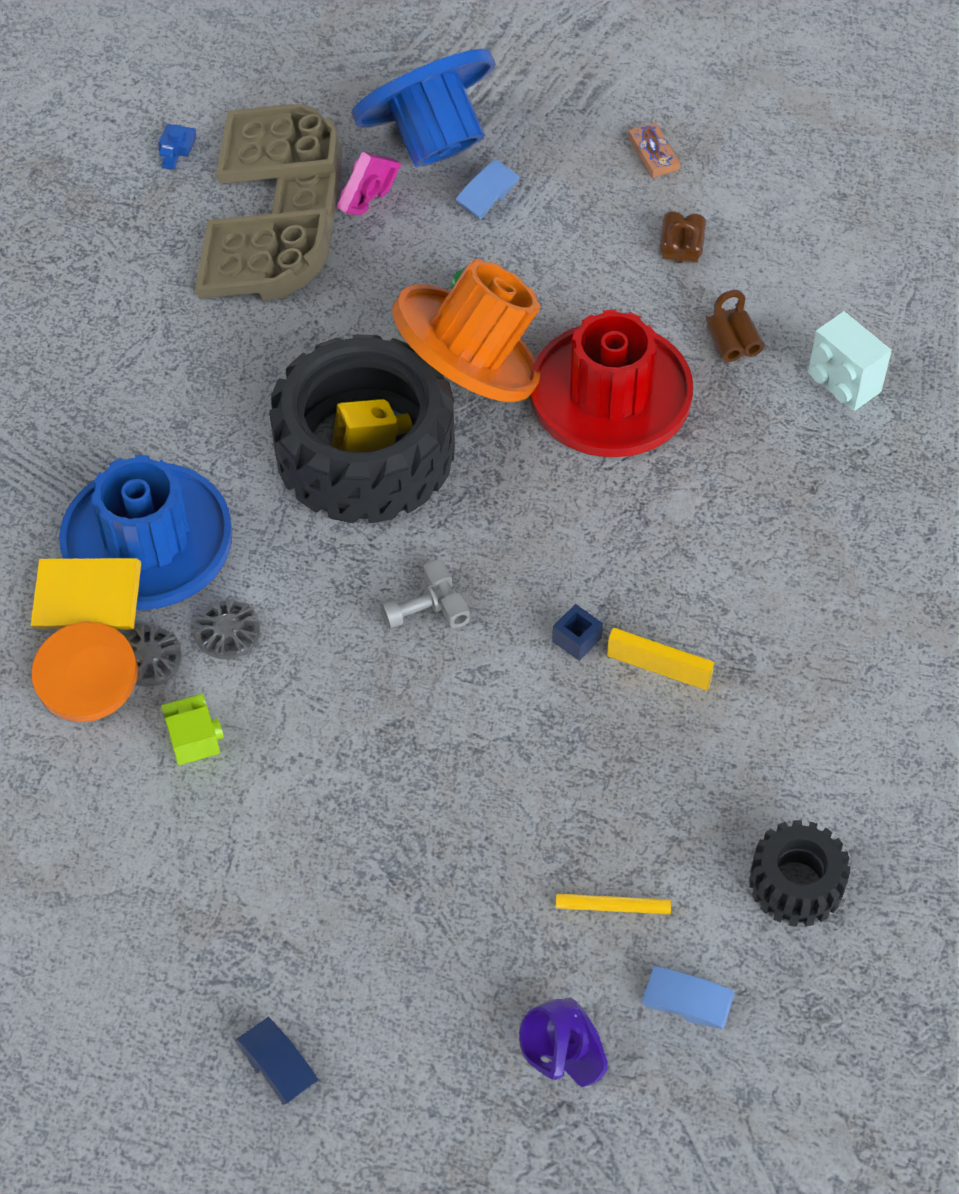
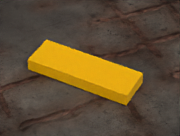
(660, 659)

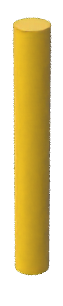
(613, 903)

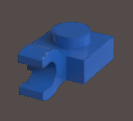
(175, 142)

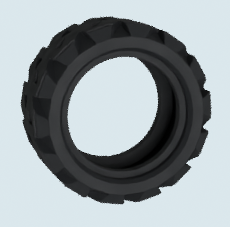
(364, 483)

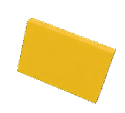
(86, 592)

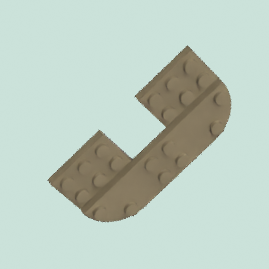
(290, 246)

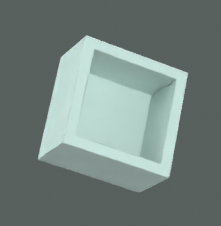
(849, 361)

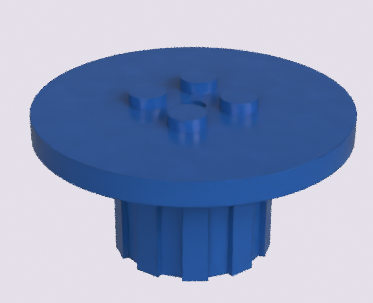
(431, 106)
(153, 514)

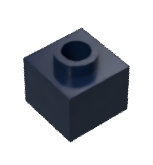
(577, 632)

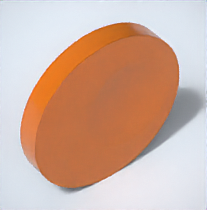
(84, 671)

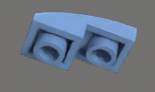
(487, 188)
(688, 996)

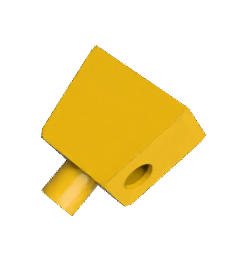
(367, 426)

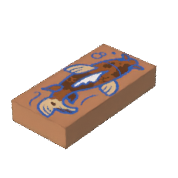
(654, 150)

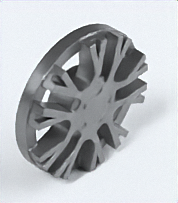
(227, 628)
(151, 655)

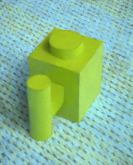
(192, 729)

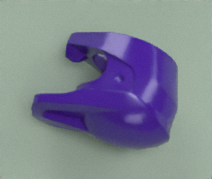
(567, 1037)

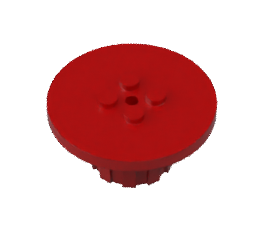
(612, 386)

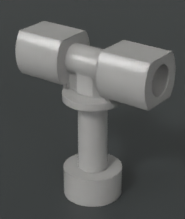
(438, 597)

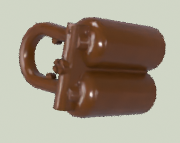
(682, 237)
(733, 329)

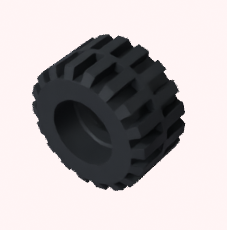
(803, 846)

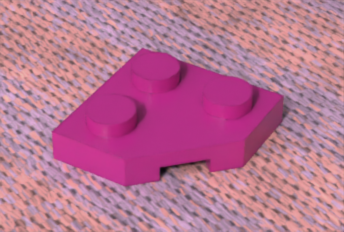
(370, 177)

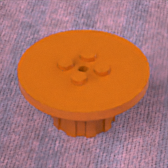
(474, 330)

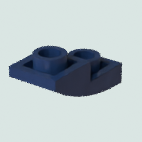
(277, 1059)

